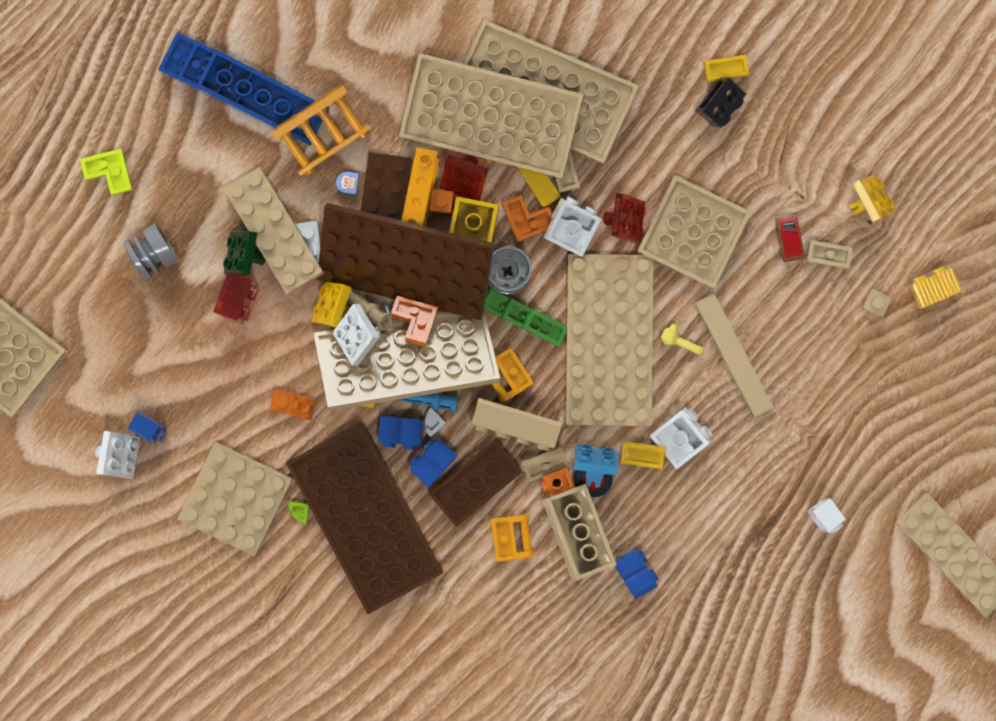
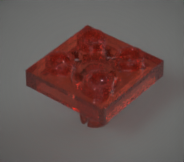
(464, 177)
(626, 218)

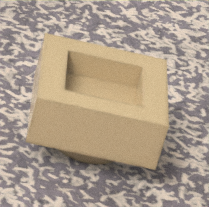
(877, 303)

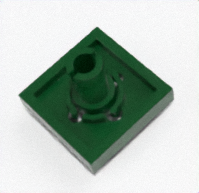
(242, 253)

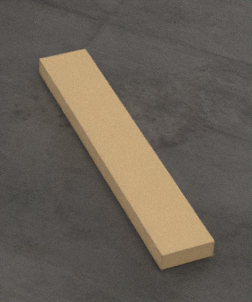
(734, 355)

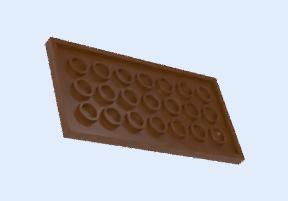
(405, 261)
(364, 517)

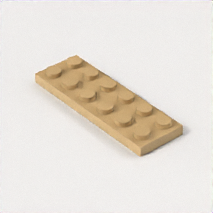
(276, 232)
(951, 552)

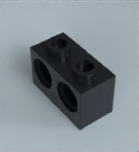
(718, 99)

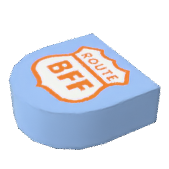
(348, 182)

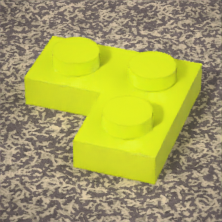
(111, 165)

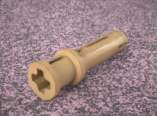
(372, 310)

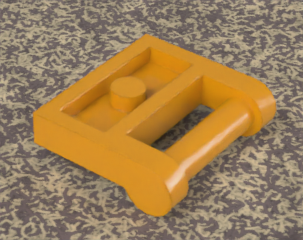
(514, 374)
(505, 539)

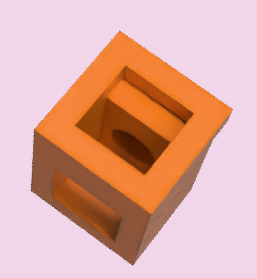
(565, 478)

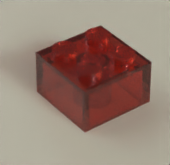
(236, 298)

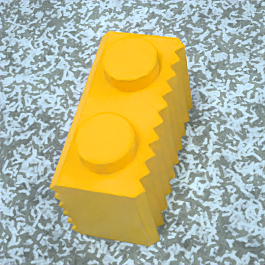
(935, 288)

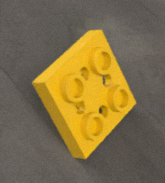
(872, 199)
(331, 304)

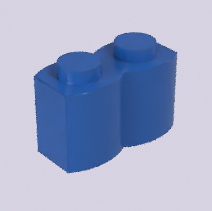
(147, 428)
(401, 431)
(433, 462)
(635, 573)

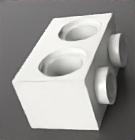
(827, 516)

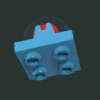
(595, 468)

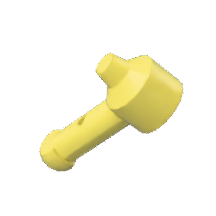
(671, 337)

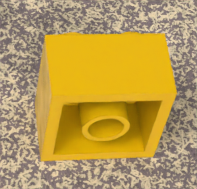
(474, 219)

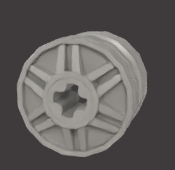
(151, 251)
(520, 267)

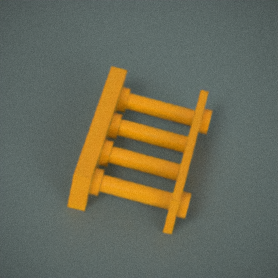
(319, 109)
(420, 187)

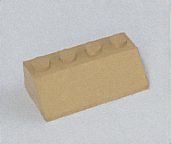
(517, 424)
(579, 532)

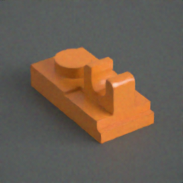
(293, 404)

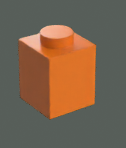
(442, 202)

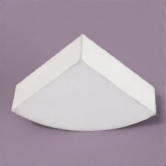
(433, 422)

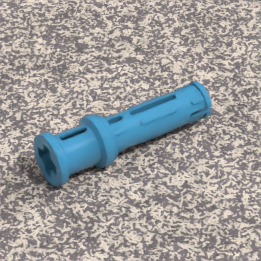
(436, 400)

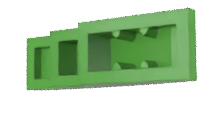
(524, 317)

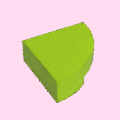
(299, 511)

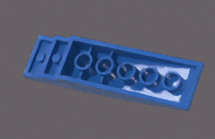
(236, 84)

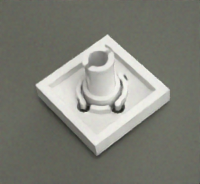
(360, 334)
(114, 452)

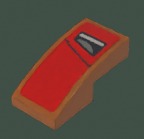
(790, 238)

